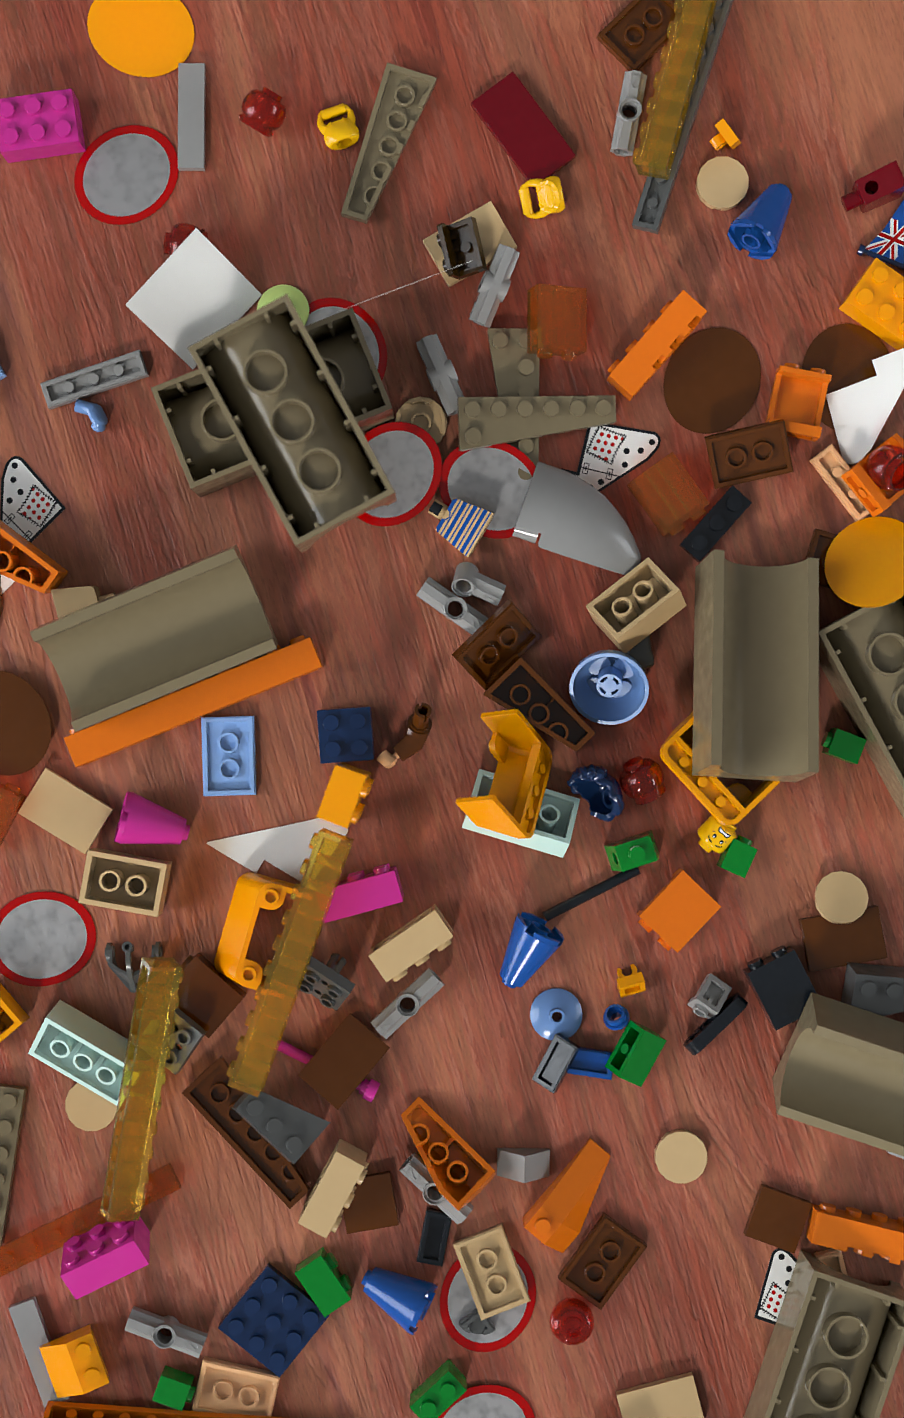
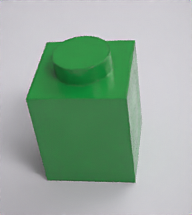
(843, 745)
(738, 856)
(174, 1388)

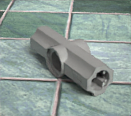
(630, 99)
(494, 285)
(440, 372)
(439, 599)
(395, 1015)
(417, 1173)
(149, 1324)

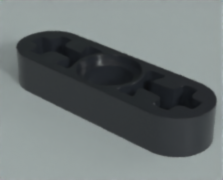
(713, 1026)

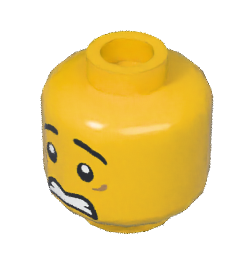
(715, 835)

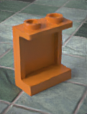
(799, 400)
(872, 497)
(678, 911)

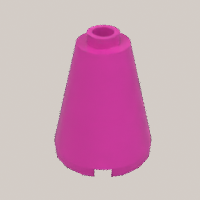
(149, 823)

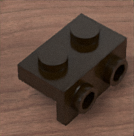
(460, 245)

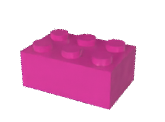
(40, 126)
(366, 892)
(104, 1255)

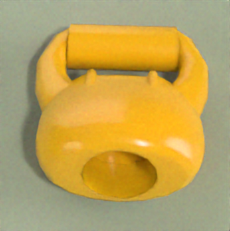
(341, 132)
(549, 196)

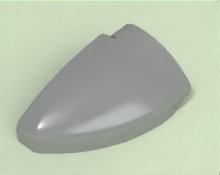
(575, 521)

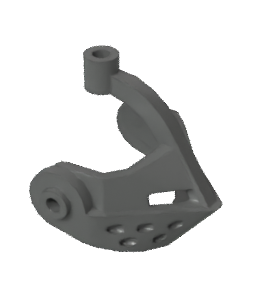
(128, 977)

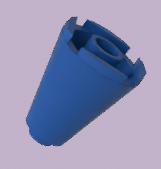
(762, 223)
(528, 949)
(400, 1296)

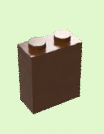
(207, 994)

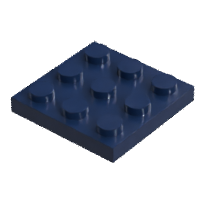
(273, 1320)

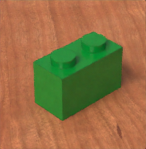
(635, 1053)
(324, 1281)
(438, 1391)

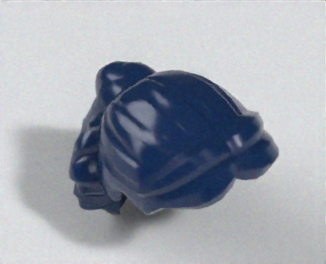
(599, 790)

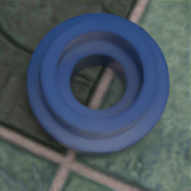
(613, 1012)

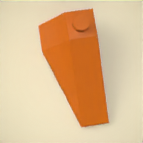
(449, 1160)
(565, 1204)

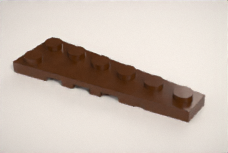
(214, 1101)

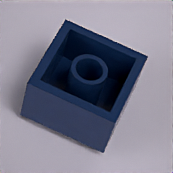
(345, 735)

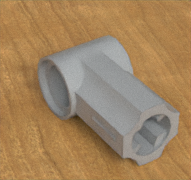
(469, 582)

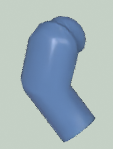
(95, 413)

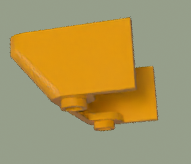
(518, 778)
(725, 804)
(250, 894)

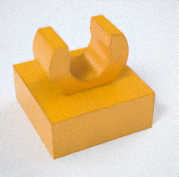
(725, 136)
(630, 984)

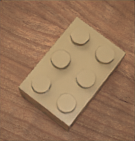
(636, 605)
(125, 882)
(411, 944)
(334, 1189)

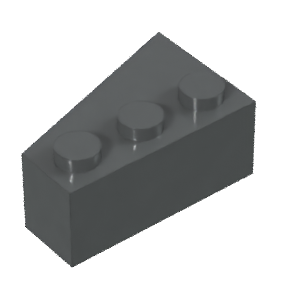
(874, 988)
(280, 1123)

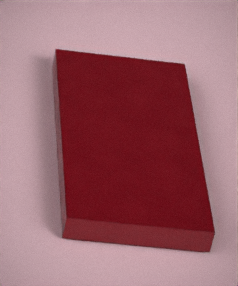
(522, 129)

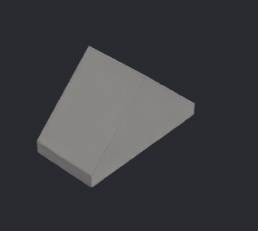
(523, 1163)

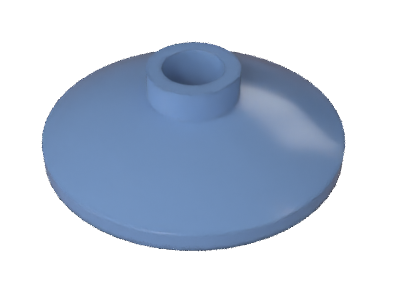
(553, 1001)

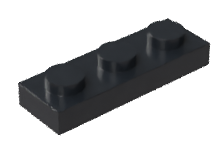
(715, 523)

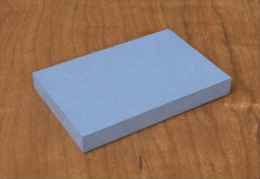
(229, 756)

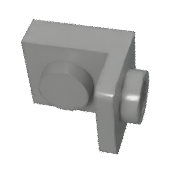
(709, 997)

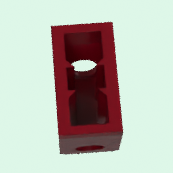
(884, 183)

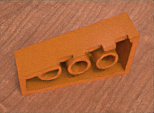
(656, 345)
(27, 563)
(860, 1231)

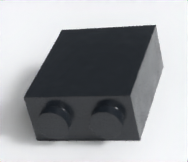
(780, 985)

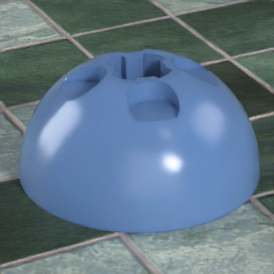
(609, 699)

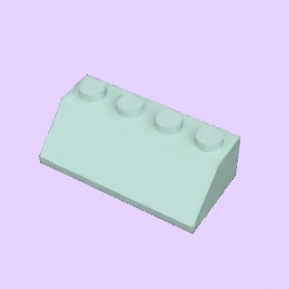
(553, 824)
(82, 1050)

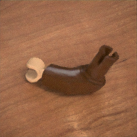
(417, 732)

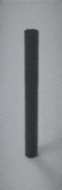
(590, 893)

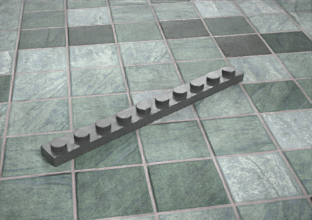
(657, 190)

